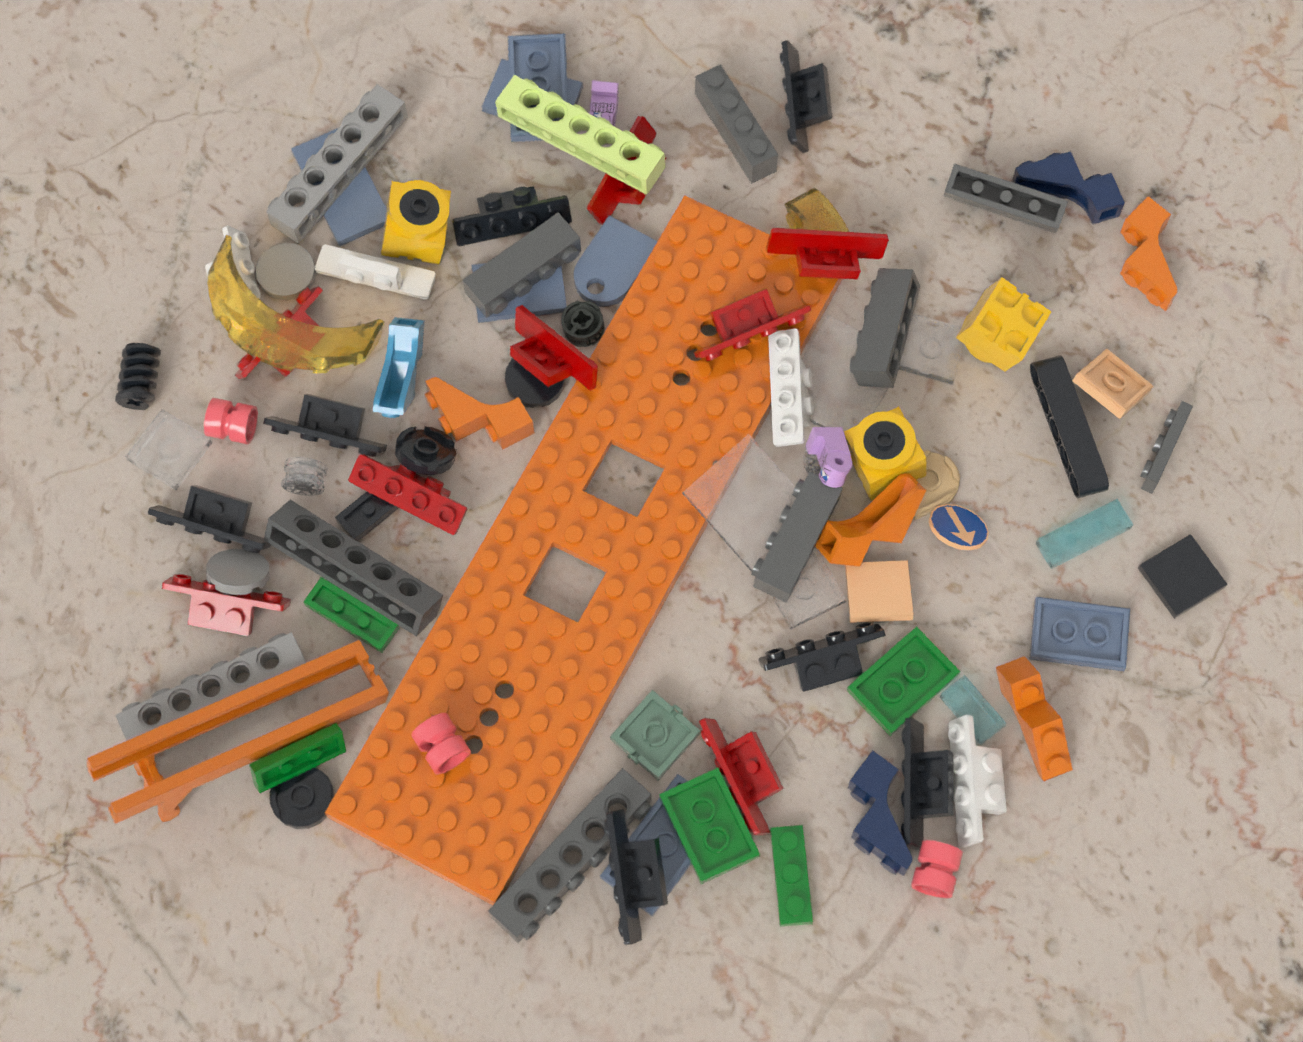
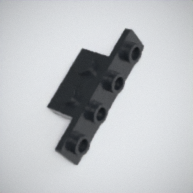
(806, 95)
(508, 215)
(329, 421)
(214, 514)
(826, 659)
(926, 783)
(637, 875)

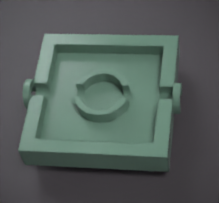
(655, 735)

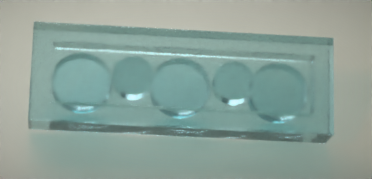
(1084, 533)

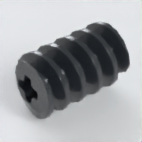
(136, 374)

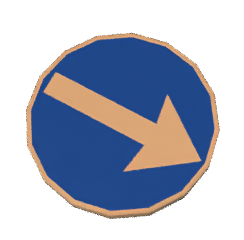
(958, 527)

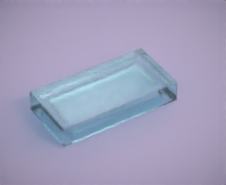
(965, 699)

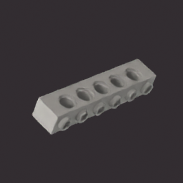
(317, 199)
(223, 674)

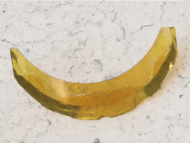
(279, 338)

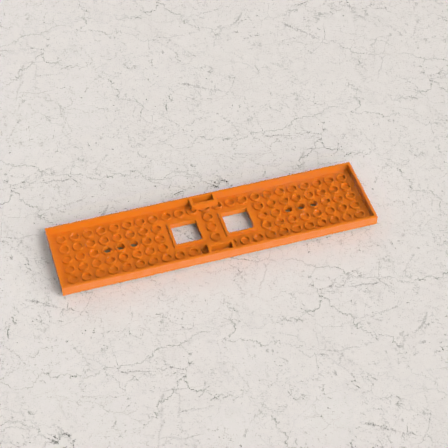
(489, 808)

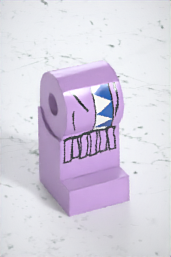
(604, 100)
(832, 454)

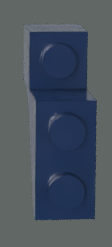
(1061, 178)
(877, 829)

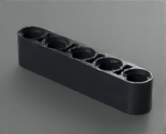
(1069, 426)

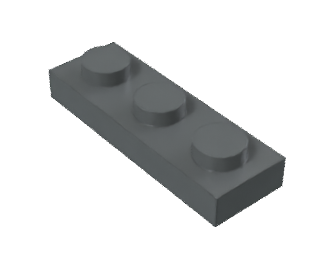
(1164, 446)

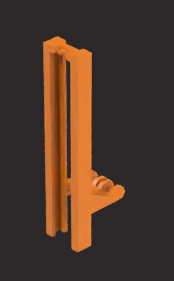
(172, 790)

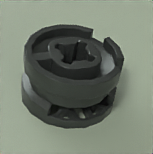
(582, 323)

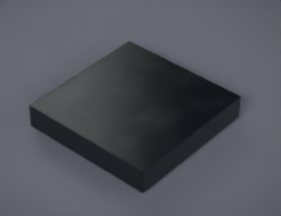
(1182, 576)

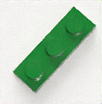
(351, 615)
(297, 758)
(791, 875)

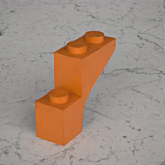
(1147, 266)
(465, 415)
(882, 520)
(1038, 720)

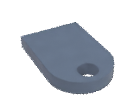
(612, 261)

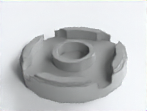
(285, 271)
(237, 571)

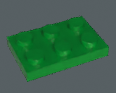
(903, 681)
(709, 825)

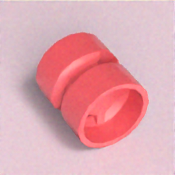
(226, 420)
(439, 740)
(936, 869)

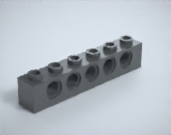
(353, 567)
(518, 924)

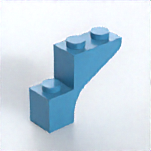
(398, 374)

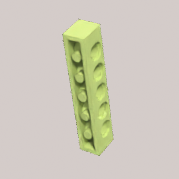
(612, 160)

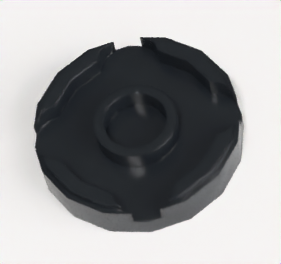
(529, 388)
(425, 450)
(302, 799)

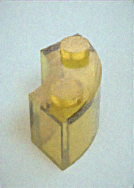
(813, 212)

